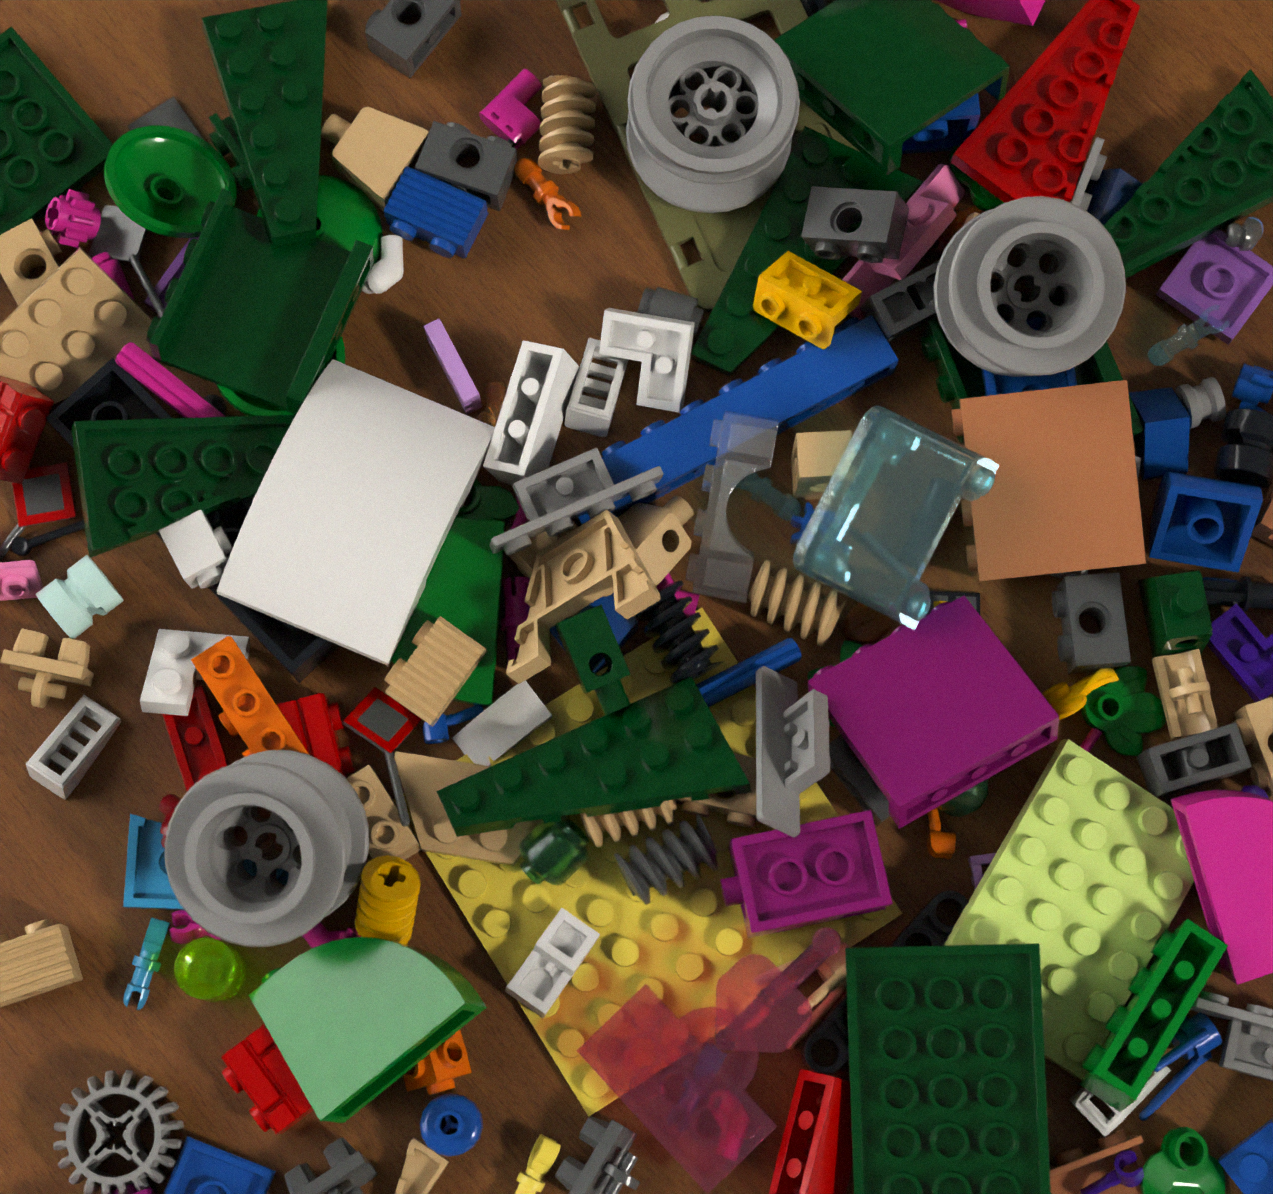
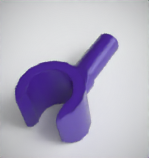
(1117, 1176)

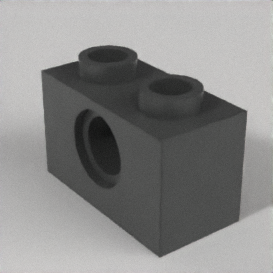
(410, 45)
(453, 142)
(836, 209)
(1101, 598)
(1194, 761)

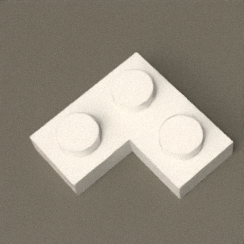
(662, 348)
(172, 673)

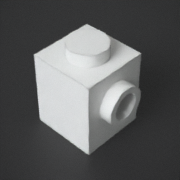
(197, 549)

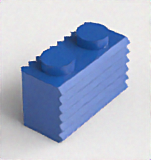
(435, 213)

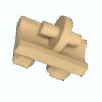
(30, 659)
(1185, 694)

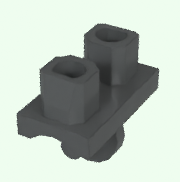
(607, 1166)
(347, 1172)

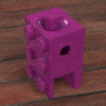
(807, 879)

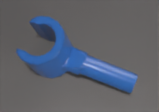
(439, 731)

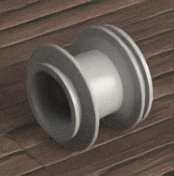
(721, 66)
(1085, 269)
(310, 811)

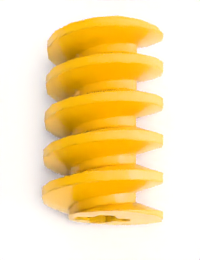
(387, 899)

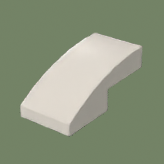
(502, 725)
(552, 962)

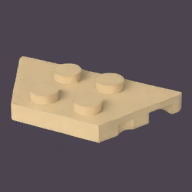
(421, 780)

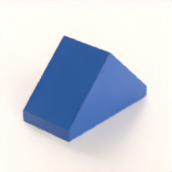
(1165, 435)

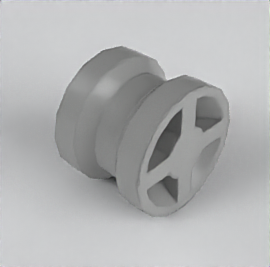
(1202, 401)

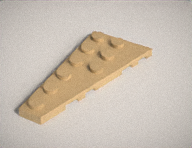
(70, 328)

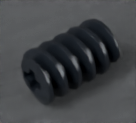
(678, 635)

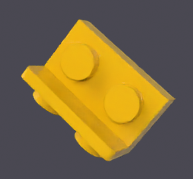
(804, 298)

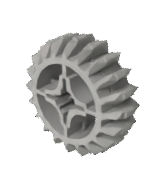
(90, 1106)

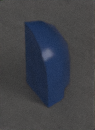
(1110, 193)

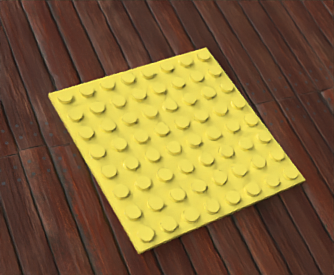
(673, 943)

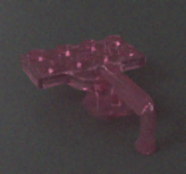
(677, 1070)

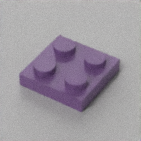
(1218, 275)

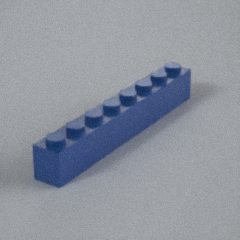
(781, 391)

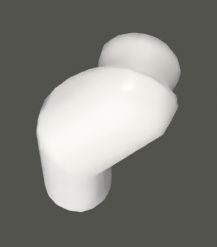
(388, 269)

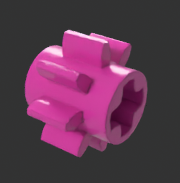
(73, 218)

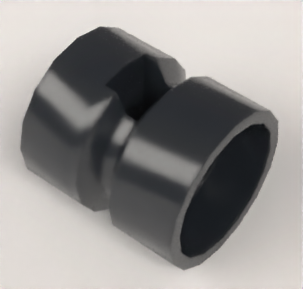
(1248, 448)

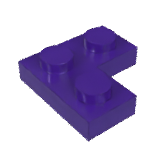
(1244, 652)

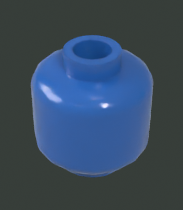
(469, 1125)

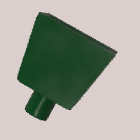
(1176, 612)
(590, 635)

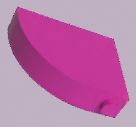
(1232, 867)

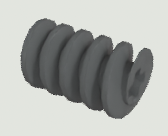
(668, 860)

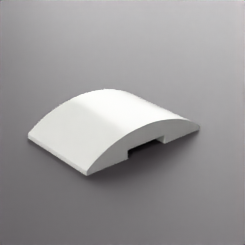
(355, 511)

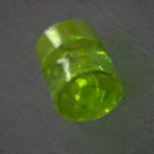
(210, 970)

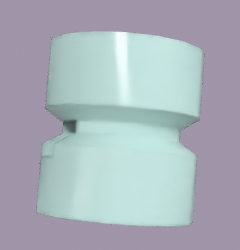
(79, 597)

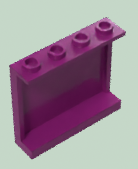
(935, 709)

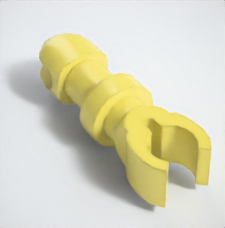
(540, 1161)

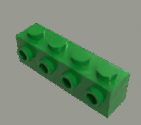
(1153, 1014)

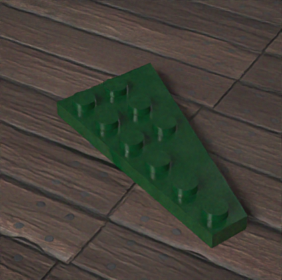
(273, 88)
(819, 161)
(1205, 183)
(160, 470)
(614, 764)

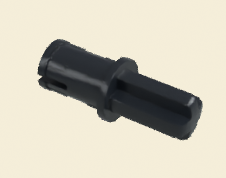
(1243, 592)

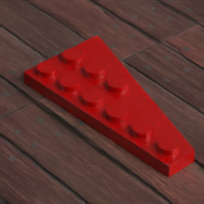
(1049, 118)

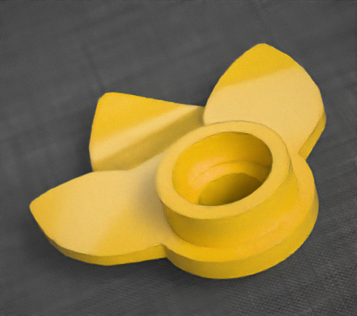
(1069, 700)

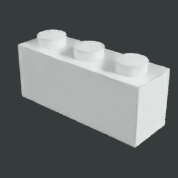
(531, 412)

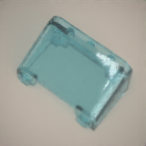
(889, 513)

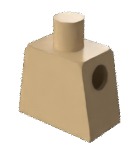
(374, 150)
(658, 534)

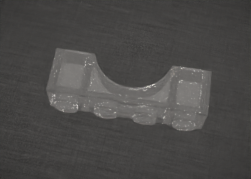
(723, 562)

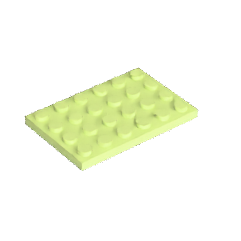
(1092, 880)

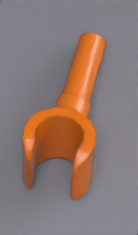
(939, 843)

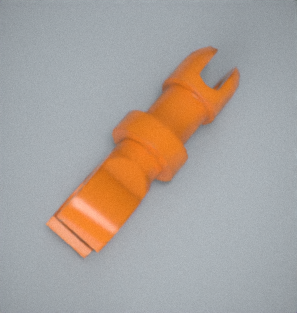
(545, 192)

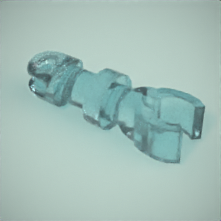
(1186, 337)
(784, 505)

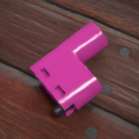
(507, 111)

